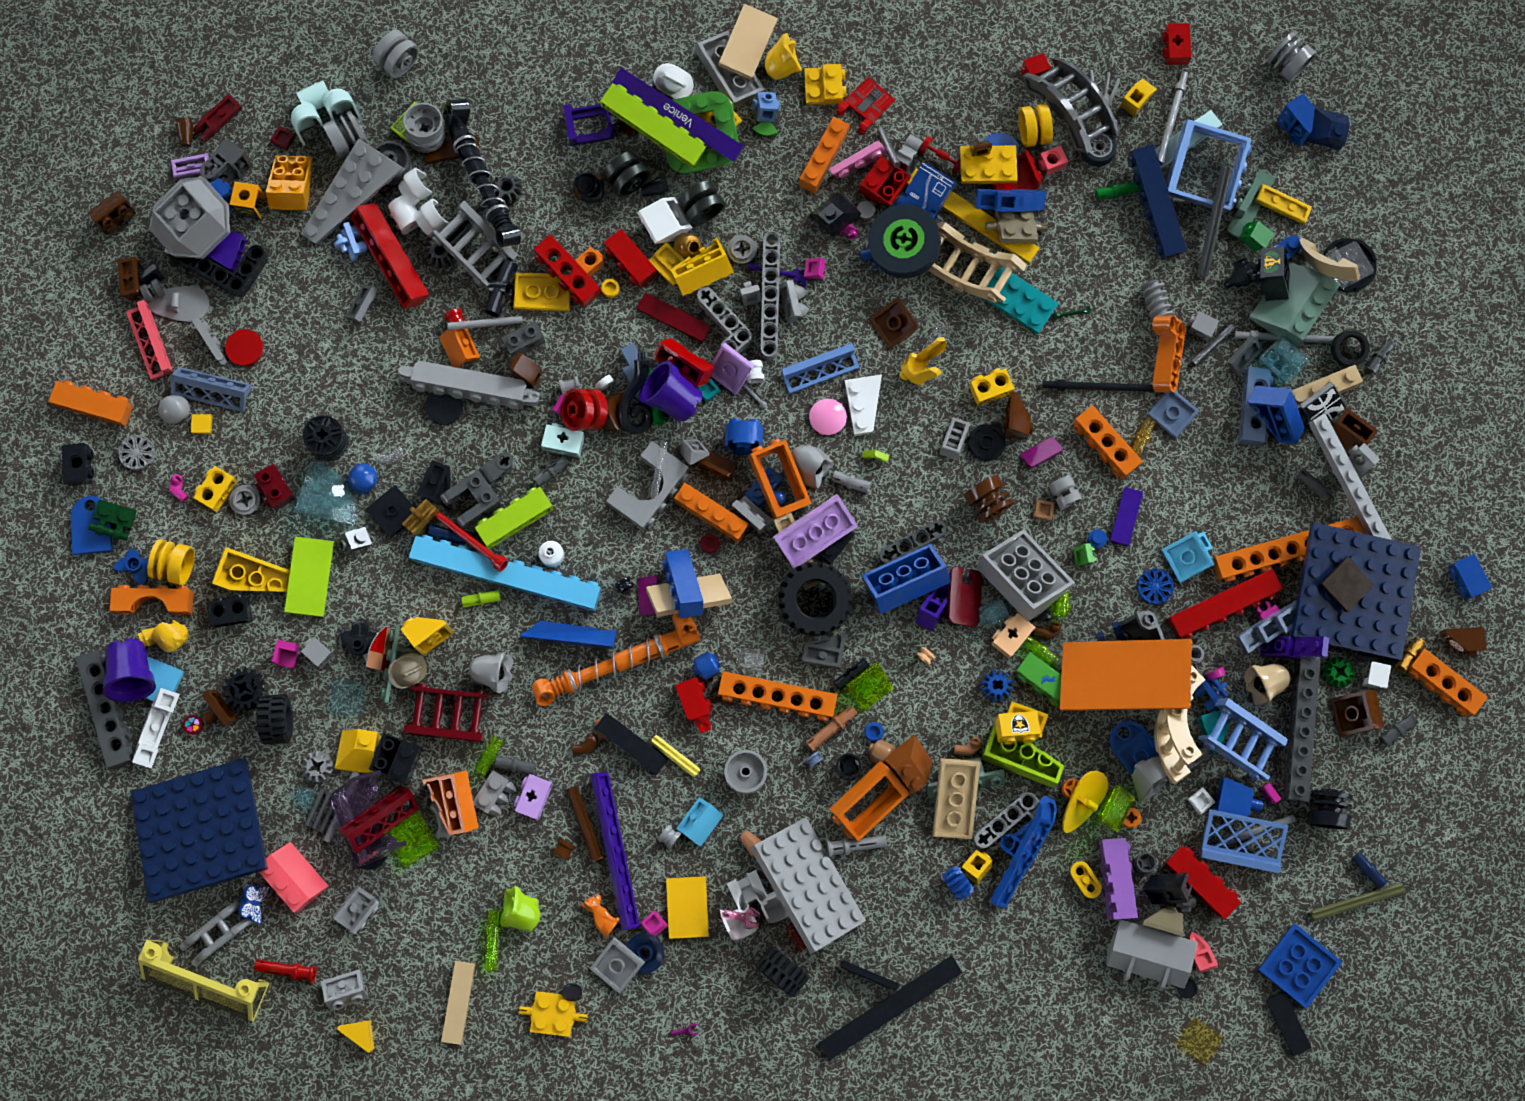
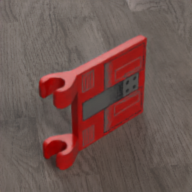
(868, 101)

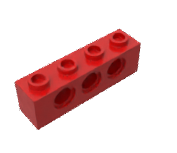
(550, 247)

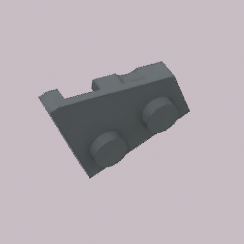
(825, 652)

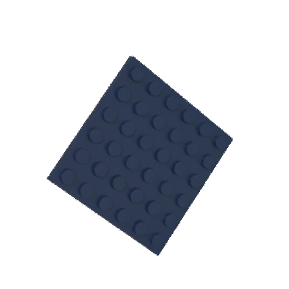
(1382, 615)
(198, 830)

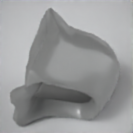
(808, 461)
(486, 671)

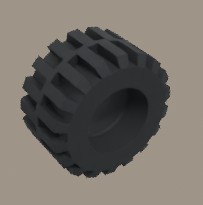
(274, 719)
(782, 971)

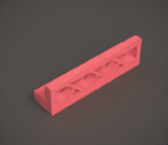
(154, 340)

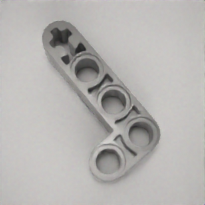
(723, 318)
(1005, 821)

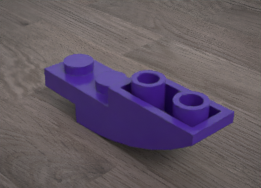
(1296, 648)

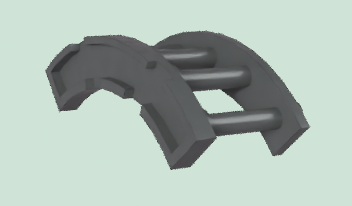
(1062, 106)

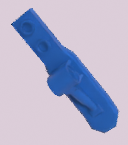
(1025, 849)

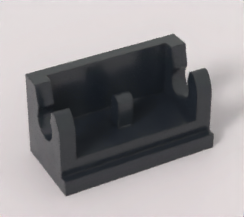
(1168, 888)

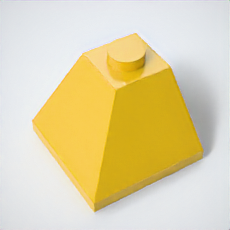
(357, 750)

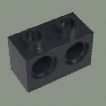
(229, 616)

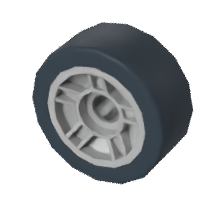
(1108, 147)

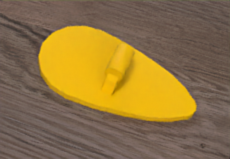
(1085, 800)

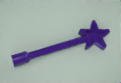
(798, 276)

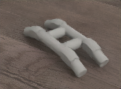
(202, 933)

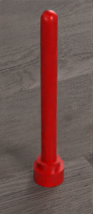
(498, 561)

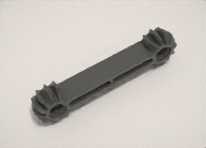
(465, 225)

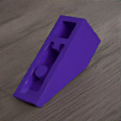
(933, 608)

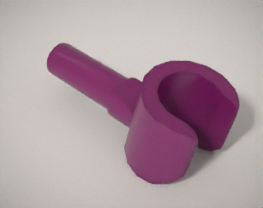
(685, 1031)

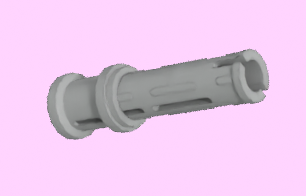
(846, 846)

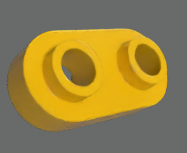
(1087, 878)

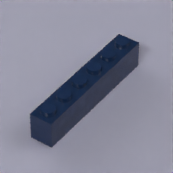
(1156, 201)

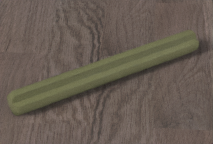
(1357, 901)

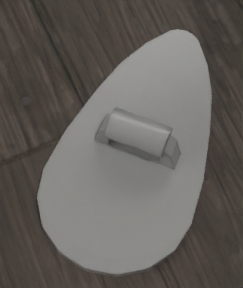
(181, 303)

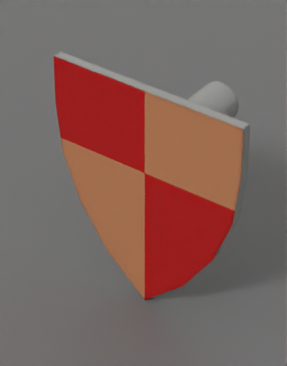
(378, 650)

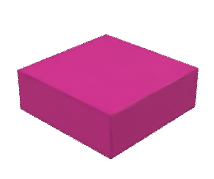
(1270, 793)
(654, 923)

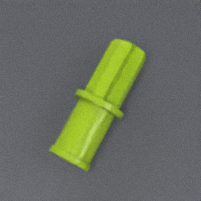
(481, 598)

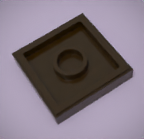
(1346, 584)

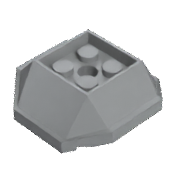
(201, 230)

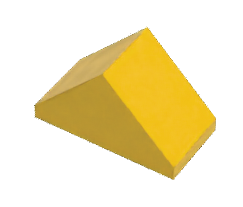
(359, 1033)

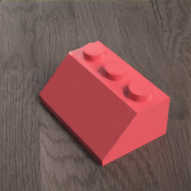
(293, 877)

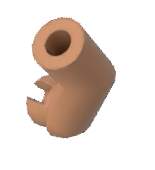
(969, 749)

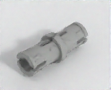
(851, 482)

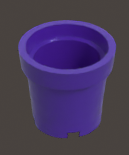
(670, 392)
(127, 672)

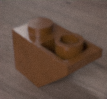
(525, 369)

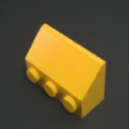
(426, 633)

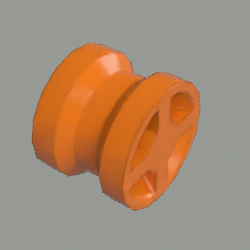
(1067, 785)
(1136, 818)

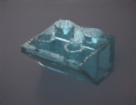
(1284, 359)

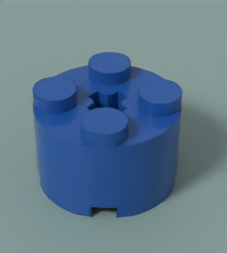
(743, 436)

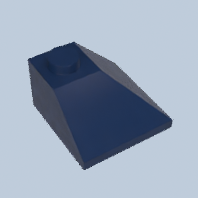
(1329, 129)

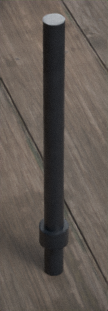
(1062, 385)

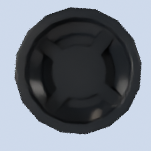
(848, 767)

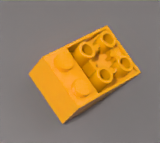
(289, 183)

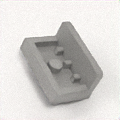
(356, 909)

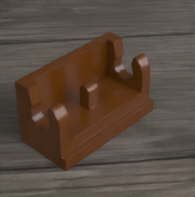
(129, 278)

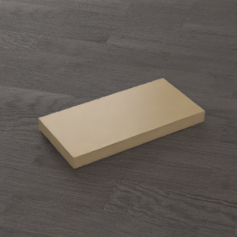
(747, 41)
(711, 587)
(956, 798)

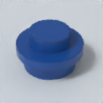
(1097, 538)

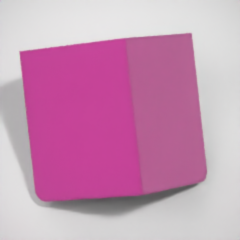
(285, 654)

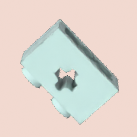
(570, 447)

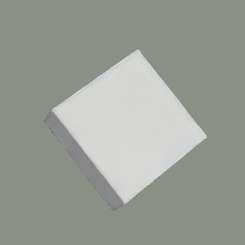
(1201, 801)

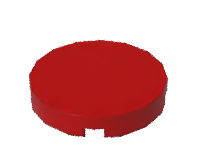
(244, 347)

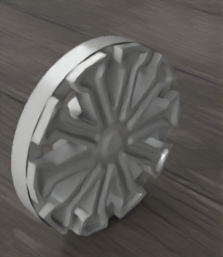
(136, 452)

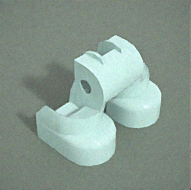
(314, 98)

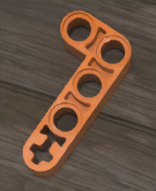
(1169, 352)

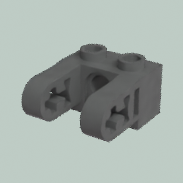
(230, 163)
(482, 492)

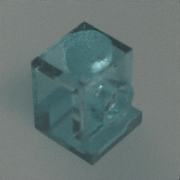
(993, 612)

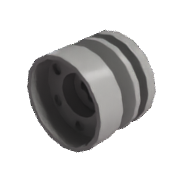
(1291, 56)
(422, 119)
(345, 134)

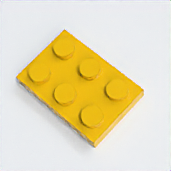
(996, 167)

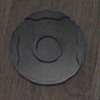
(443, 408)
(982, 446)

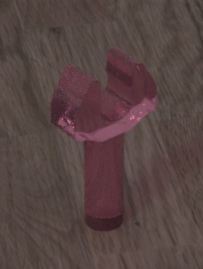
(744, 917)

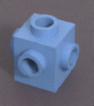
(766, 106)

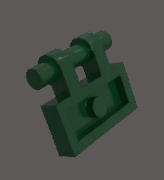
(115, 515)

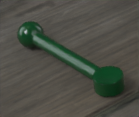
(1086, 310)

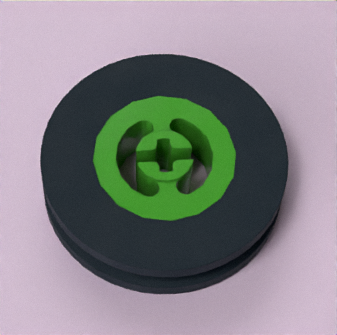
(903, 221)

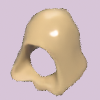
(1274, 678)

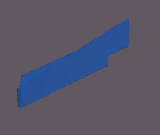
(571, 635)

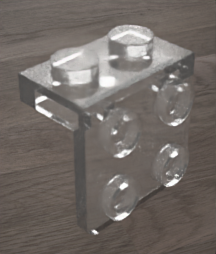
(1354, 254)

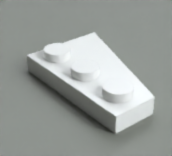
(862, 401)

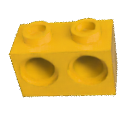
(993, 390)
(220, 491)

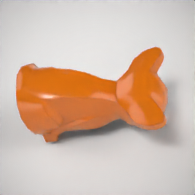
(602, 919)

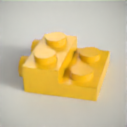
(824, 85)

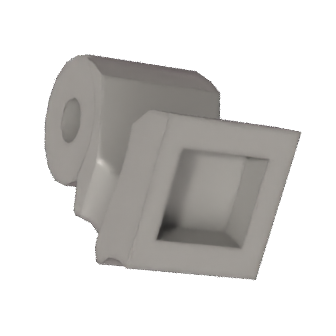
(908, 151)

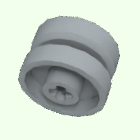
(395, 53)
(748, 783)

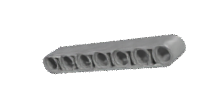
(770, 287)

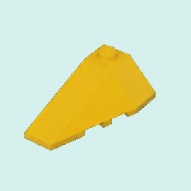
(248, 573)

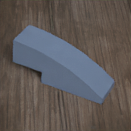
(630, 354)

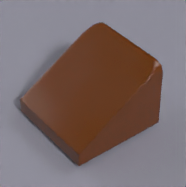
(980, 148)

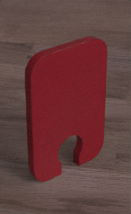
(964, 599)

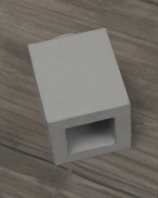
(1202, 326)
(317, 652)

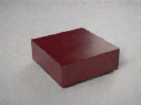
(282, 138)

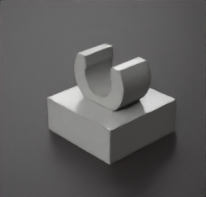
(750, 294)

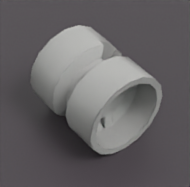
(1062, 486)

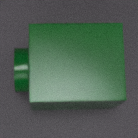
(1256, 235)

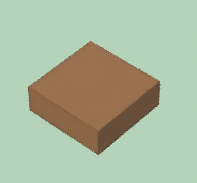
(1044, 510)

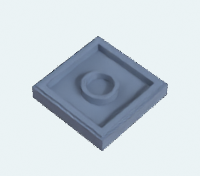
(1173, 413)

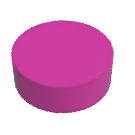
(1214, 674)

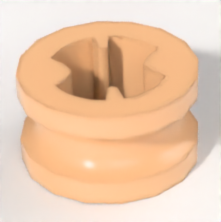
(925, 655)

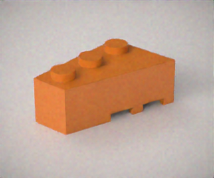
(454, 801)

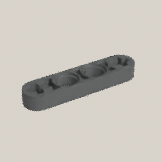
(911, 540)

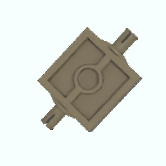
(1016, 227)

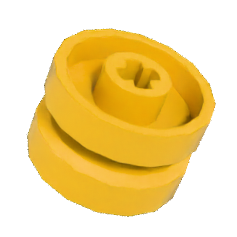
(1035, 125)

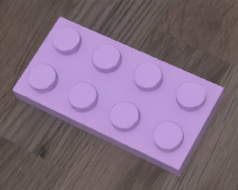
(815, 531)

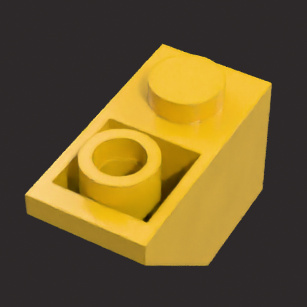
(1137, 97)

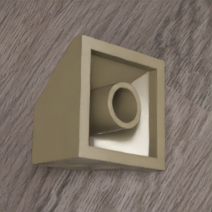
(1165, 920)

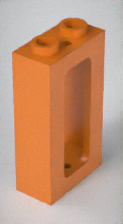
(791, 471)
(876, 810)

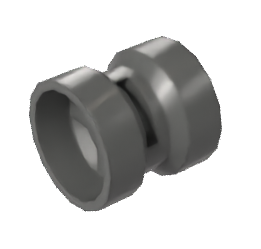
(152, 290)
(1146, 860)

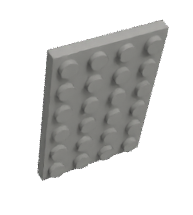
(808, 885)

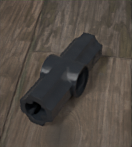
(501, 288)

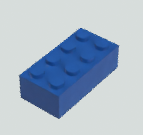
(906, 578)

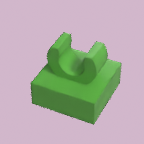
(1084, 555)

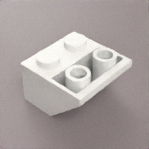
(664, 220)

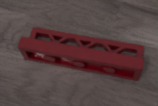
(378, 811)

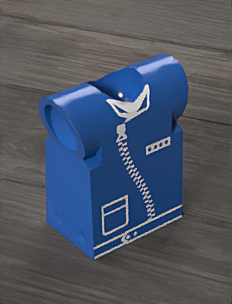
(928, 190)

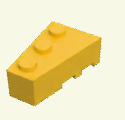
(702, 269)

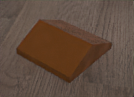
(894, 323)

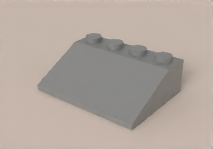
(1024, 574)

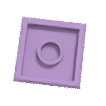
(731, 368)

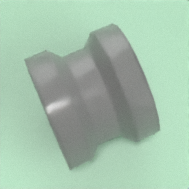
(669, 836)

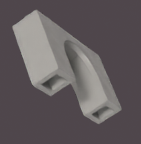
(643, 511)

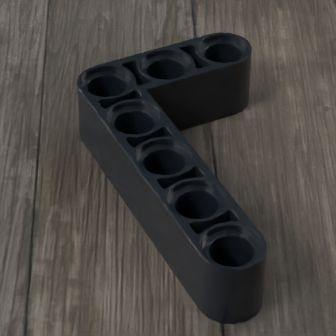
(231, 279)

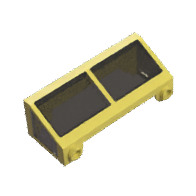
(241, 1001)

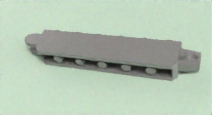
(469, 385)

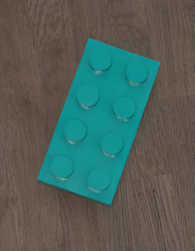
(1023, 302)

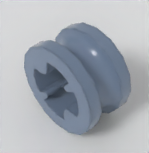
(814, 759)

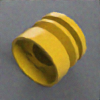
(171, 562)

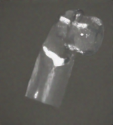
(391, 459)

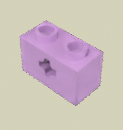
(535, 807)

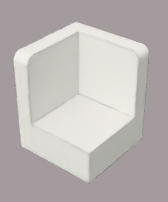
(1378, 676)

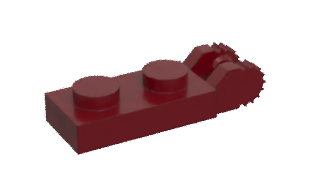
(217, 117)

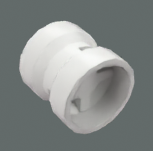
(756, 374)

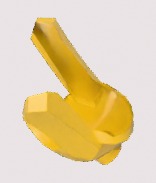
(915, 365)

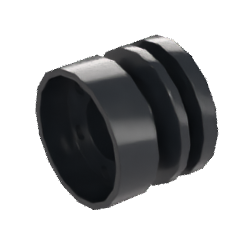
(333, 445)
(1330, 809)

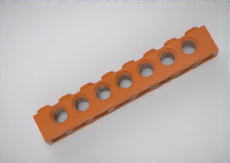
(1223, 562)

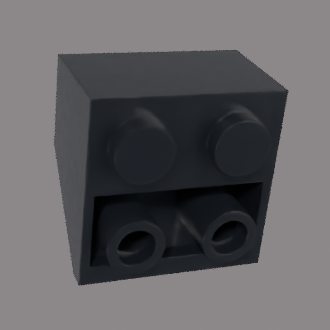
(396, 758)

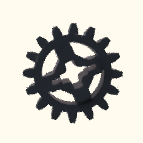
(247, 681)

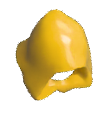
(781, 59)

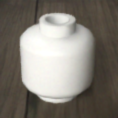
(553, 559)

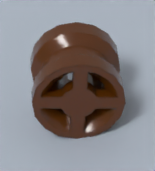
(563, 849)

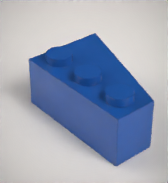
(1280, 412)

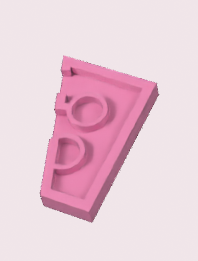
(858, 160)

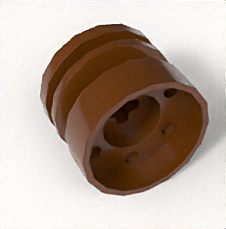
(988, 498)

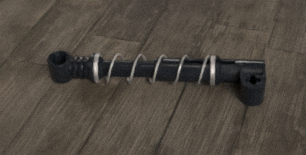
(455, 118)

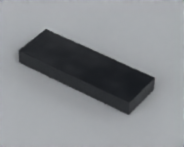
(869, 975)
(1288, 1023)

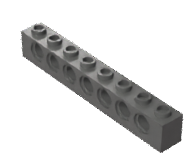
(1301, 730)

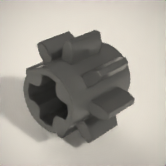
(1186, 907)

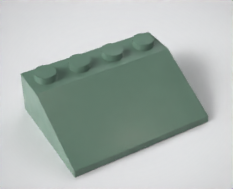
(1295, 316)

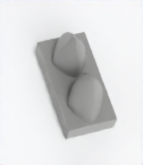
(790, 294)

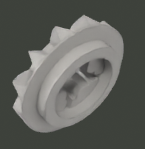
(747, 243)
(237, 496)
(325, 769)

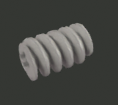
(1155, 299)

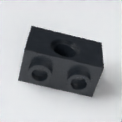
(70, 456)

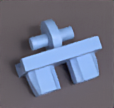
(347, 242)

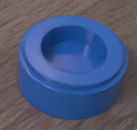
(874, 732)

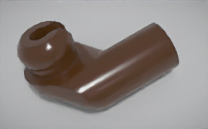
(588, 745)

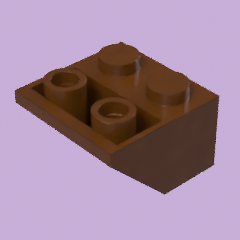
(112, 213)
(1353, 430)

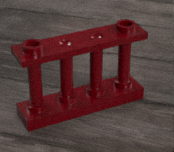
(454, 731)

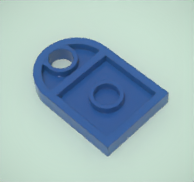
(84, 540)
(1135, 747)

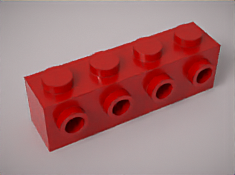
(1205, 885)

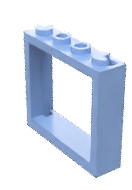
(1179, 156)

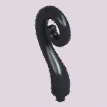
(641, 372)

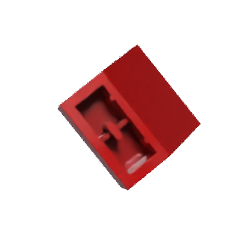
(884, 182)

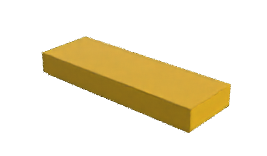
(1283, 204)

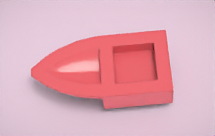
(1204, 958)

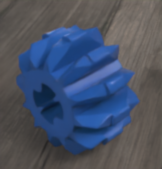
(993, 678)
(957, 883)

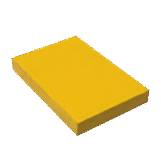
(539, 293)
(687, 907)

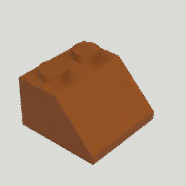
(910, 764)

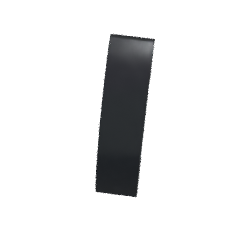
(631, 743)

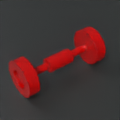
(939, 153)

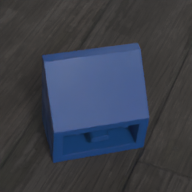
(1297, 119)

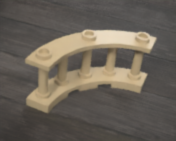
(1007, 261)
(1174, 738)

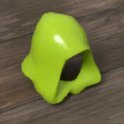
(519, 910)

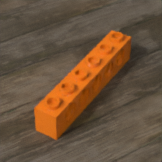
(730, 680)

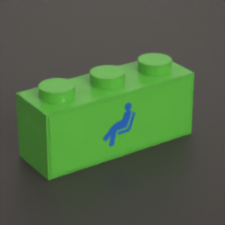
(1042, 678)

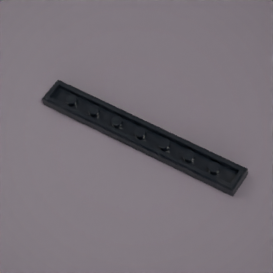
(890, 1007)

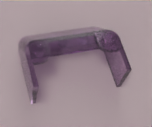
(352, 800)

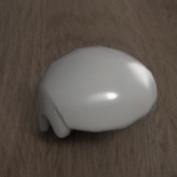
(173, 409)

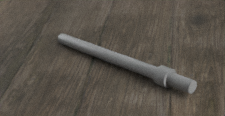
(1179, 90)
(1269, 336)

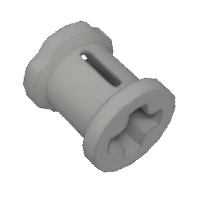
(569, 384)

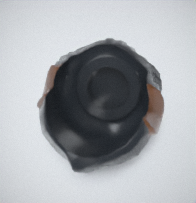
(588, 187)

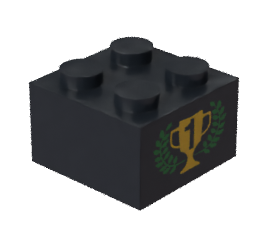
(1274, 273)

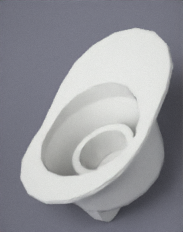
(673, 81)

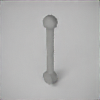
(763, 404)

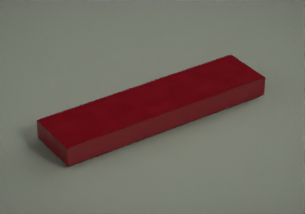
(674, 317)

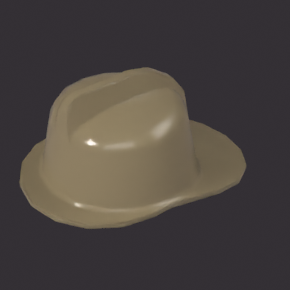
(407, 670)

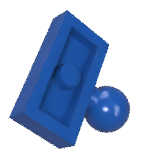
(756, 495)

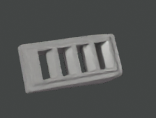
(950, 449)

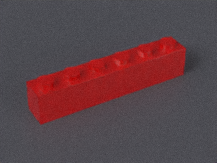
(389, 255)
(1224, 604)

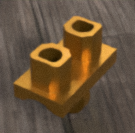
(420, 517)

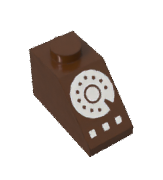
(1466, 640)

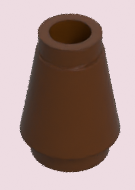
(184, 130)

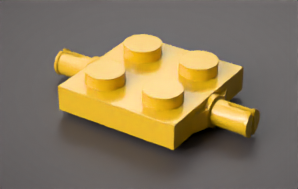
(552, 1014)

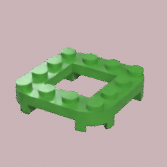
(724, 120)

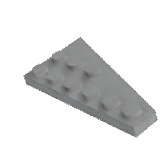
(354, 185)

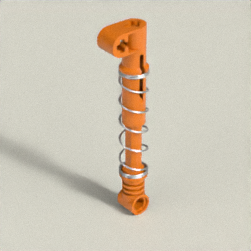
(659, 646)

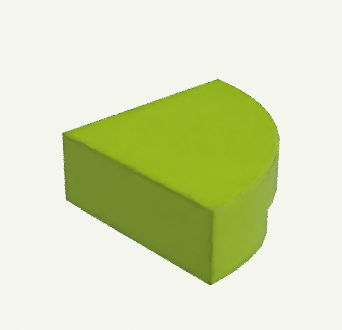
(868, 454)

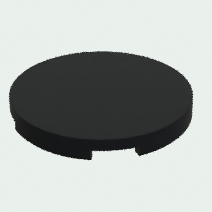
(1361, 284)

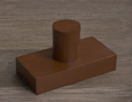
(218, 709)

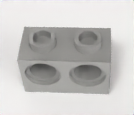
(1360, 466)

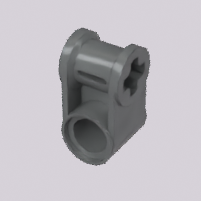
(495, 469)

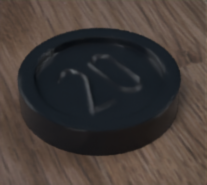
(1190, 989)
(572, 992)

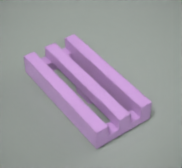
(190, 166)

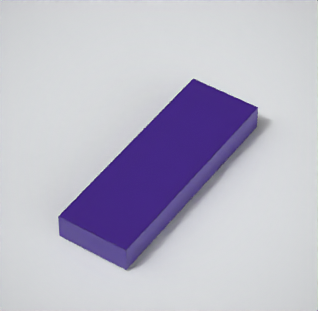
(1126, 516)

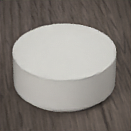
(604, 383)

